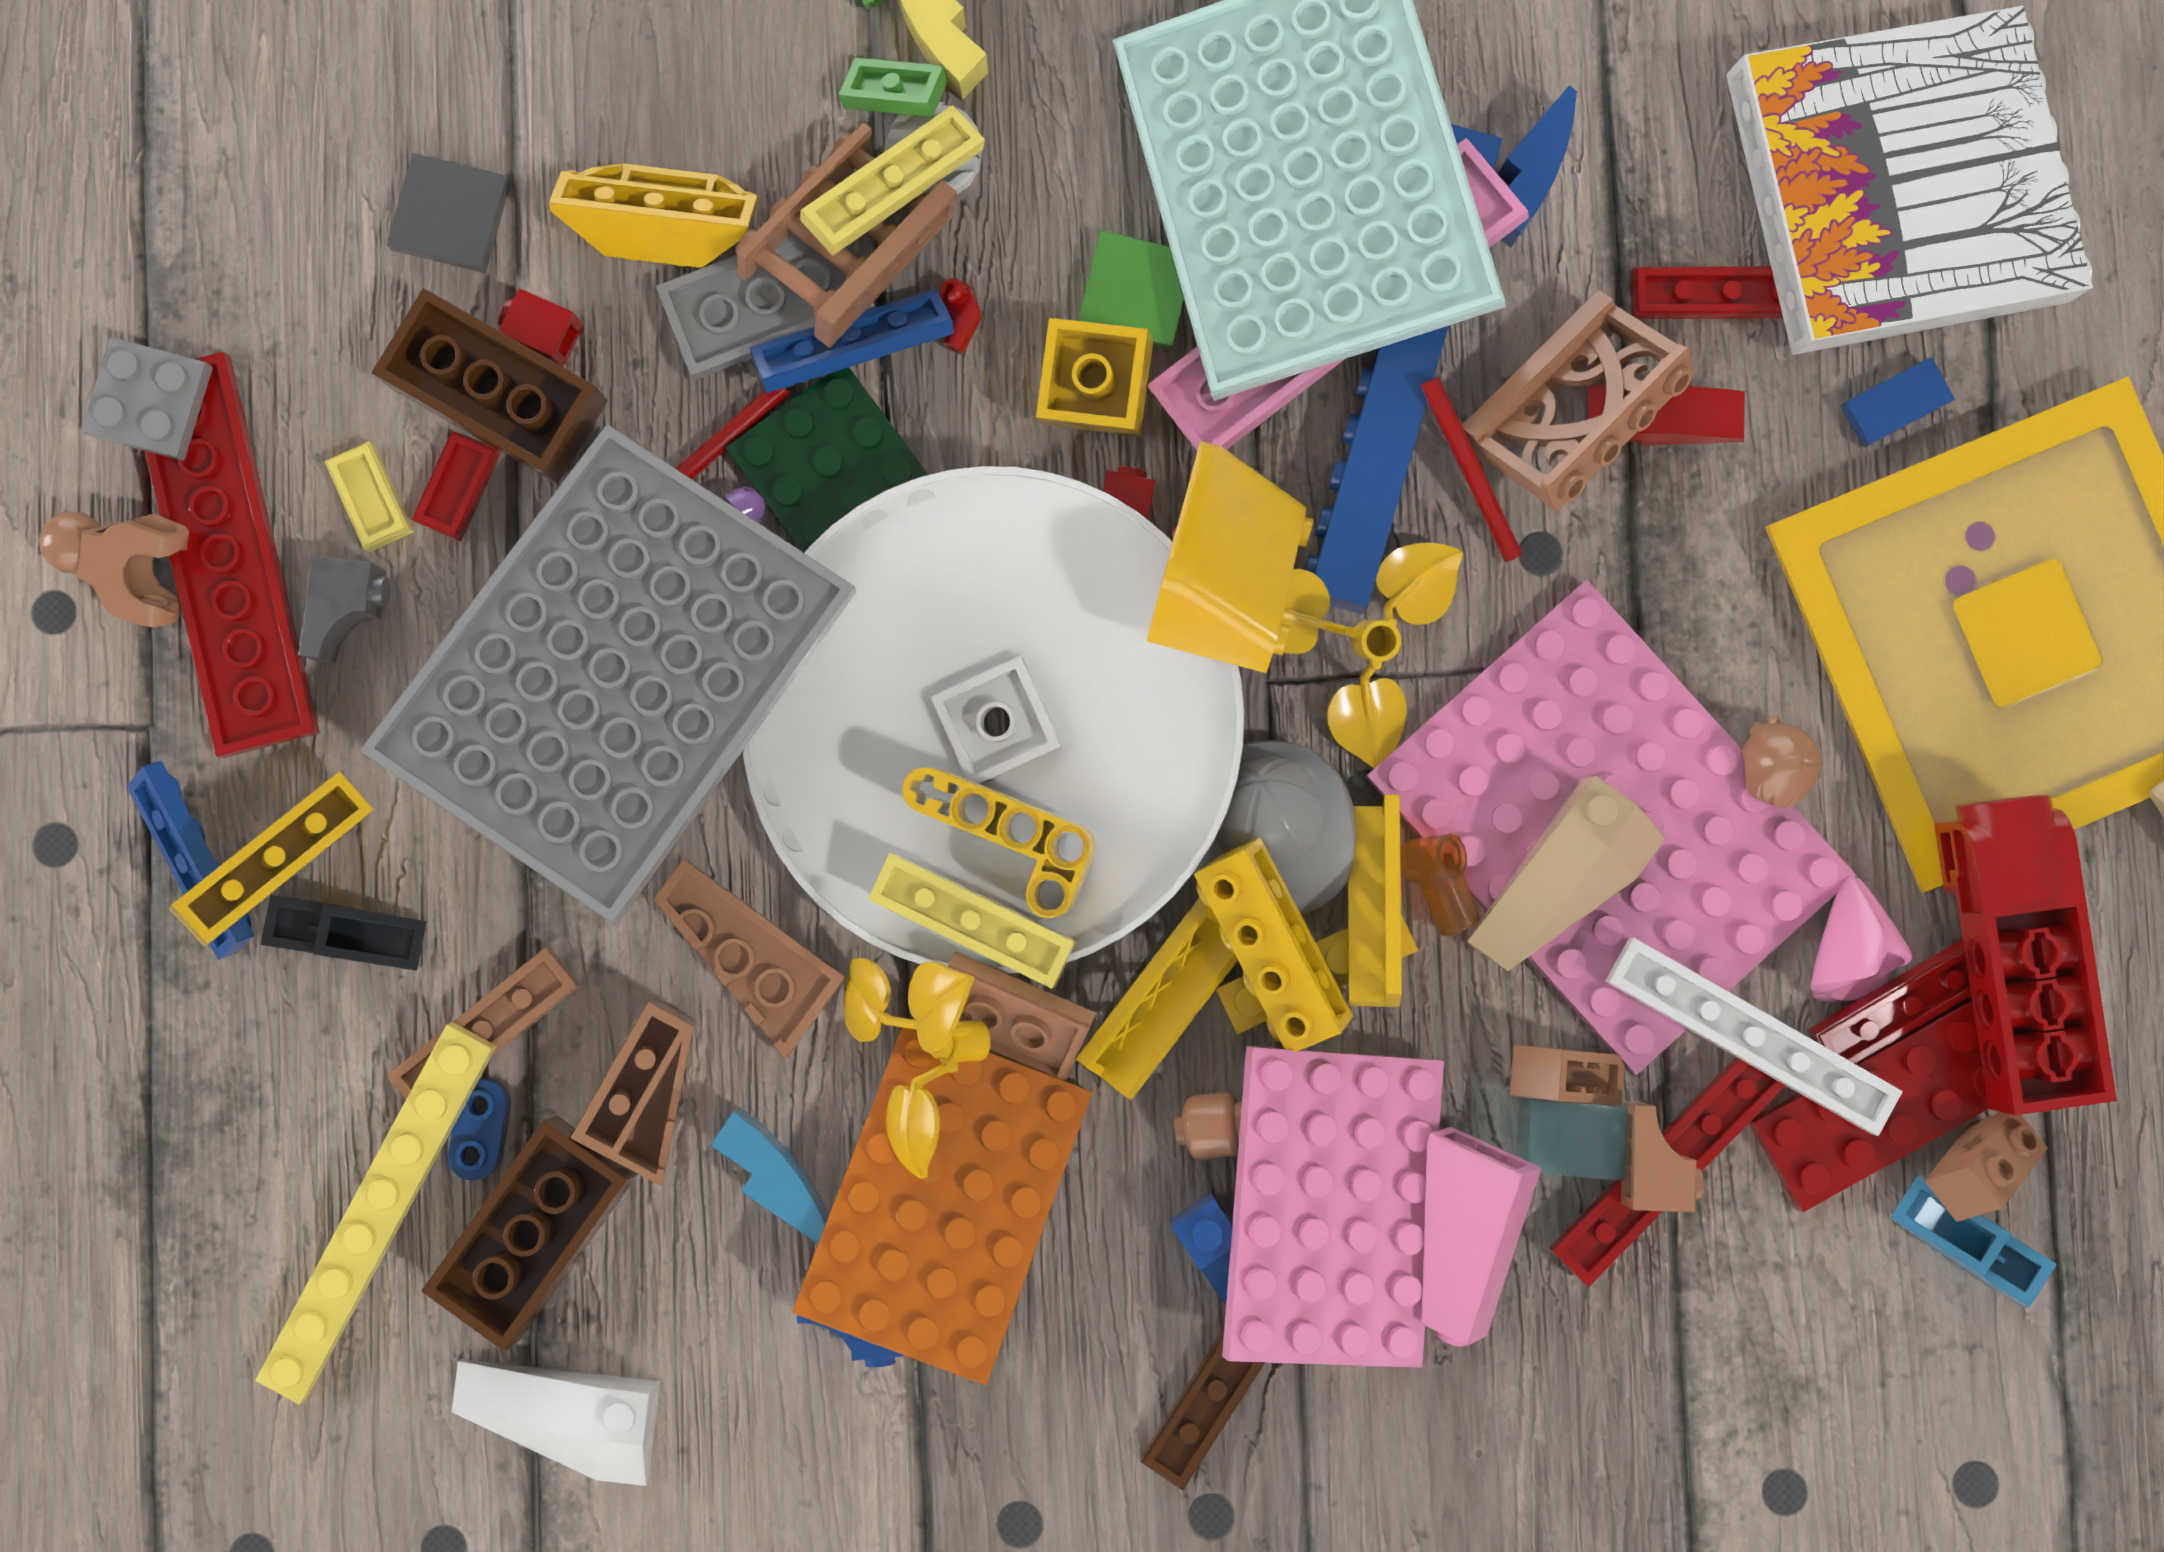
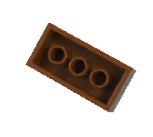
(490, 385)
(528, 1234)

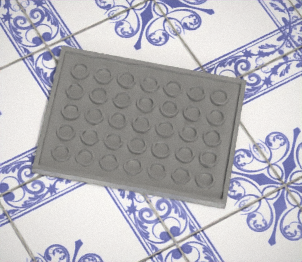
(609, 673)

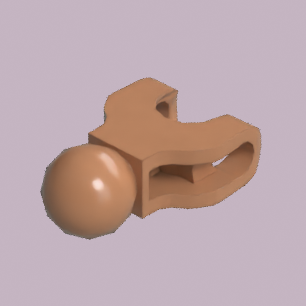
(118, 562)

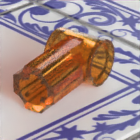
(1439, 867)

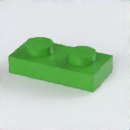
(893, 87)

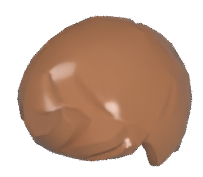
(1780, 763)

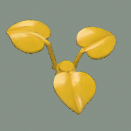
(1420, 587)
(936, 1003)

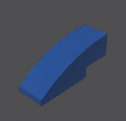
(1538, 157)

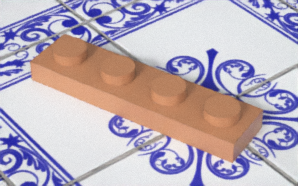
(503, 1011)

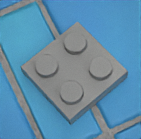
(146, 398)

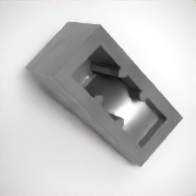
(337, 600)

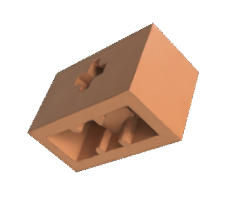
(1986, 1165)

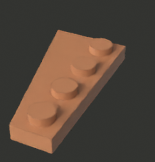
(760, 963)

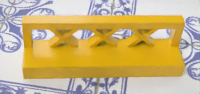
(1375, 908)
(1160, 1003)

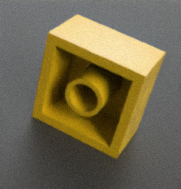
(1094, 377)

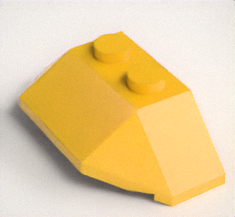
(654, 212)

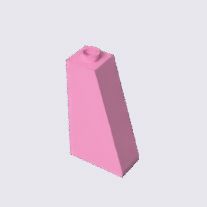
(1471, 1230)

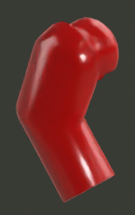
(964, 312)

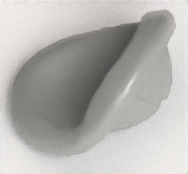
(1299, 813)

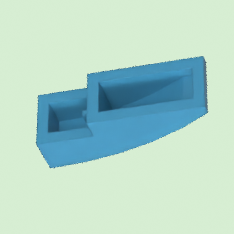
(776, 1175)
(1975, 1245)

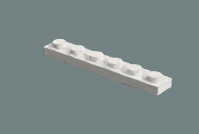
(1753, 1036)

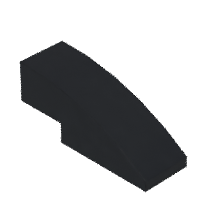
(343, 932)

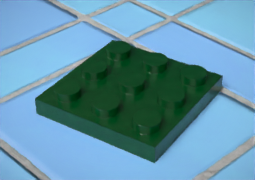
(824, 456)

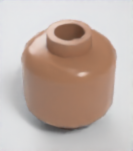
(1210, 1126)

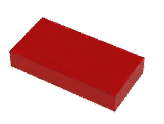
(456, 486)

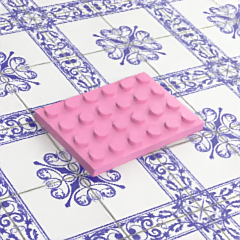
(1330, 1208)

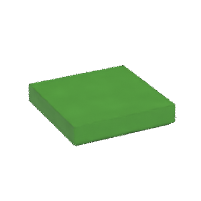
(1134, 287)

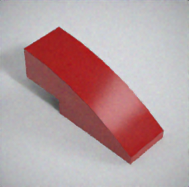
(1690, 418)

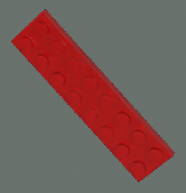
(233, 580)

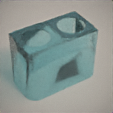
(1573, 1138)

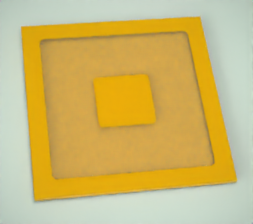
(1998, 618)

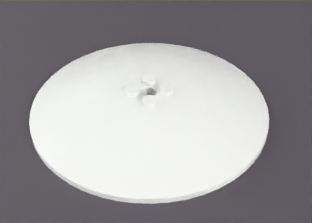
(977, 601)

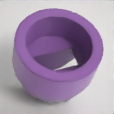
(746, 501)

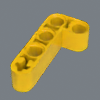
(997, 829)

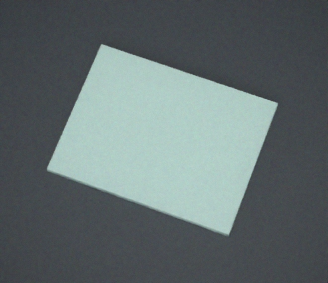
(1305, 182)

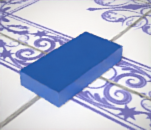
(1897, 402)

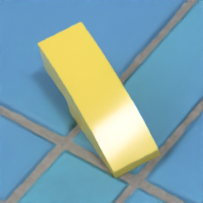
(939, 35)

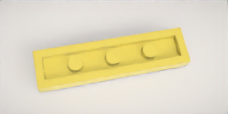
(892, 180)
(972, 920)

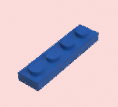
(871, 336)
(181, 843)

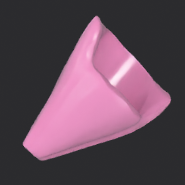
(1856, 947)

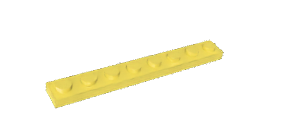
(376, 1213)

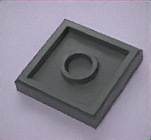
(449, 213)

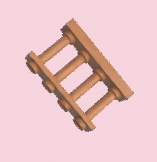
(865, 276)

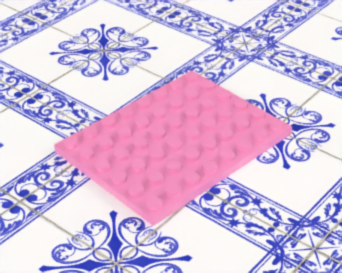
(1592, 701)

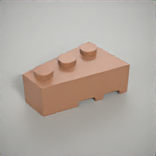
(640, 1094)

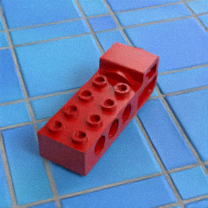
(2028, 954)

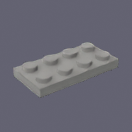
(723, 315)

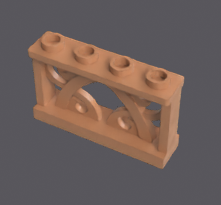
(1589, 442)

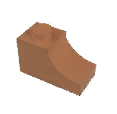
(1567, 1075)
(1655, 1173)

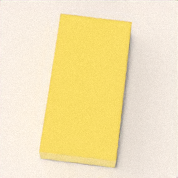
(369, 496)

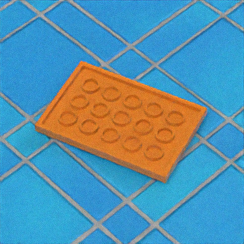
(945, 1256)

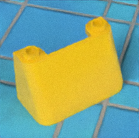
(1230, 564)

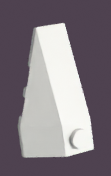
(575, 1418)

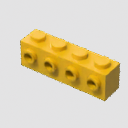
(1273, 946)

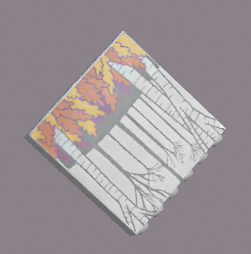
(1908, 179)

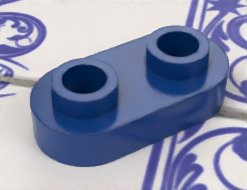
(482, 1131)

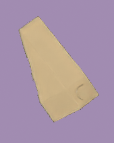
(1577, 864)

